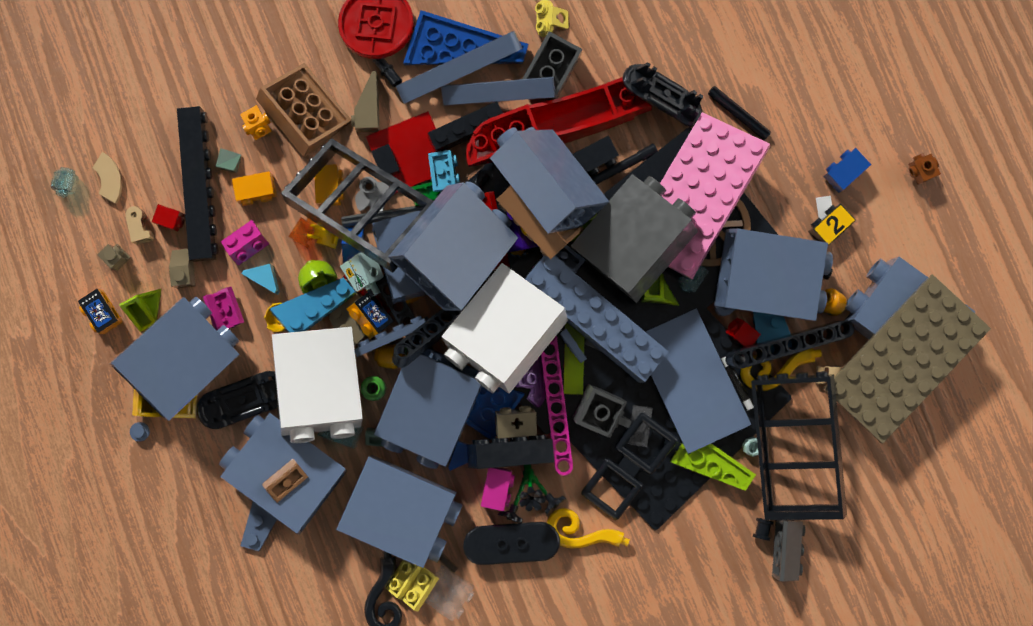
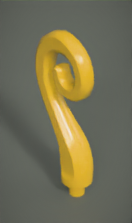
(791, 364)
(608, 536)

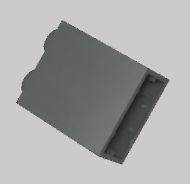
(636, 236)

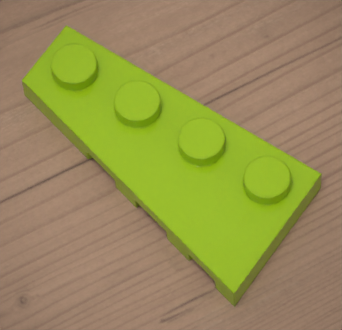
(714, 464)

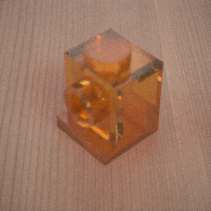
(301, 230)

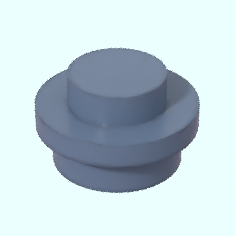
(139, 431)

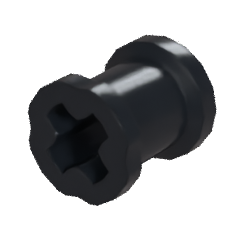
(763, 529)

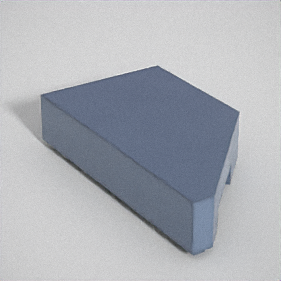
(573, 347)

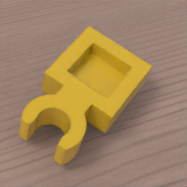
(323, 236)

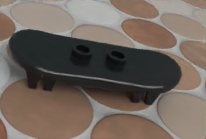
(663, 93)
(238, 401)
(511, 543)

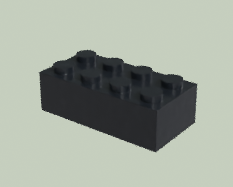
(510, 453)

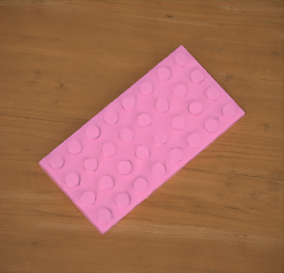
(710, 178)

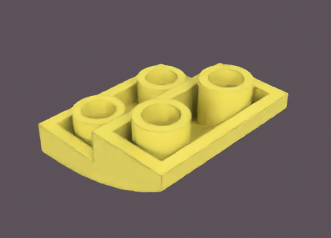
(412, 584)

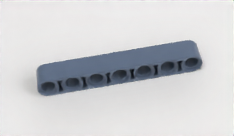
(459, 67)

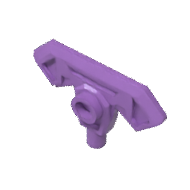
(534, 381)

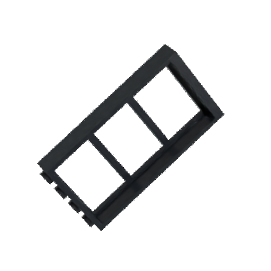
(351, 237)
(798, 512)

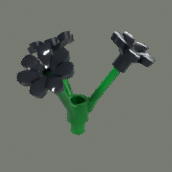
(532, 497)

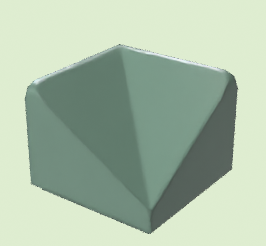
(228, 160)

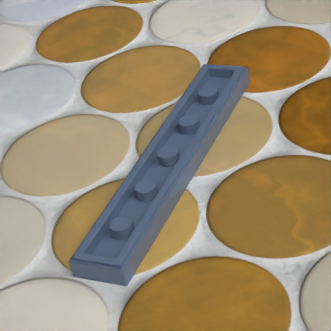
(498, 91)

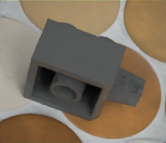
(600, 411)

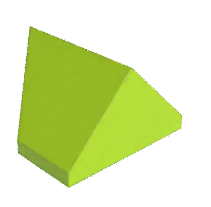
(659, 293)
(142, 309)

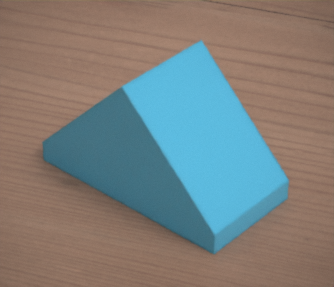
(264, 276)

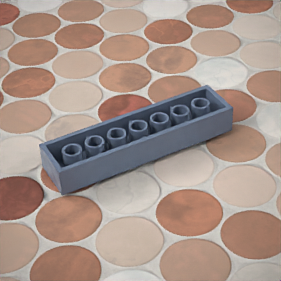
(598, 319)

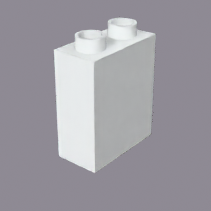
(503, 330)
(317, 383)

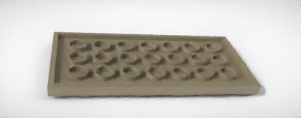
(907, 358)

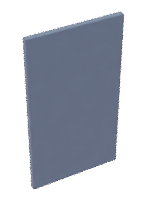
(695, 383)

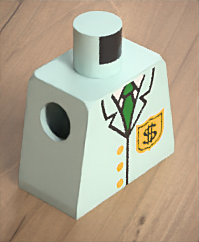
(363, 273)

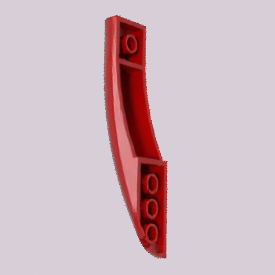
(568, 116)

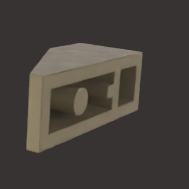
(367, 108)

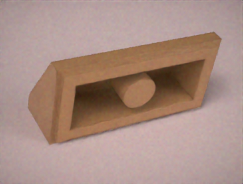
(284, 480)

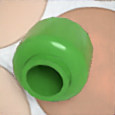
(366, 388)

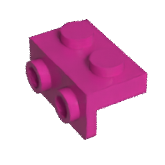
(244, 242)
(224, 309)

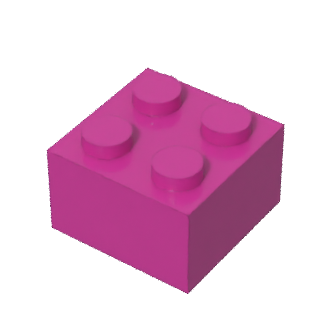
(496, 488)

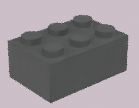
(554, 59)

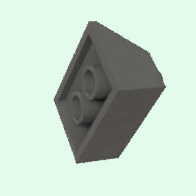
(788, 550)

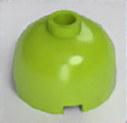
(315, 275)

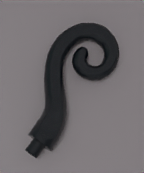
(388, 567)

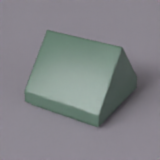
(371, 439)

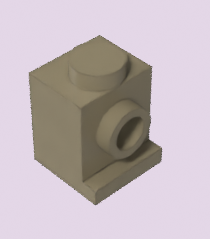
(114, 256)

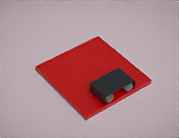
(404, 149)

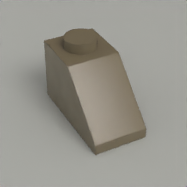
(181, 269)

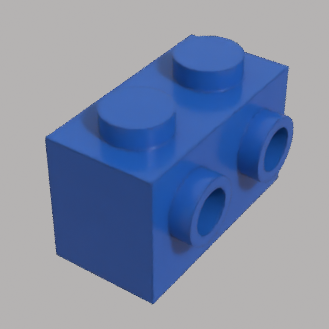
(847, 170)

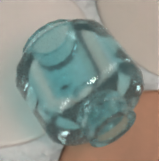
(64, 182)

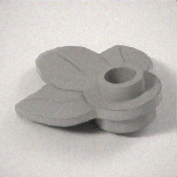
(369, 197)

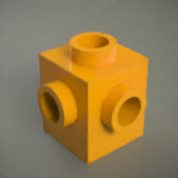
(256, 123)

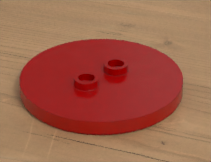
(375, 26)

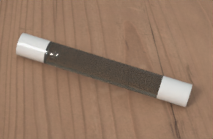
(738, 385)

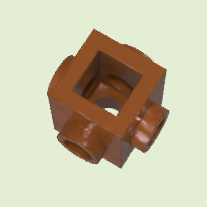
(924, 168)

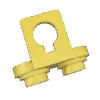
(547, 19)

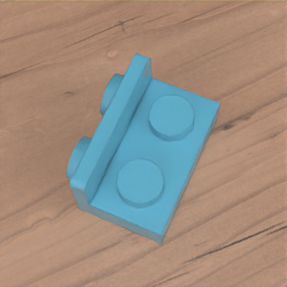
(443, 169)

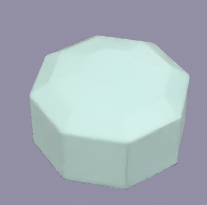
(750, 446)

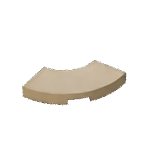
(110, 178)

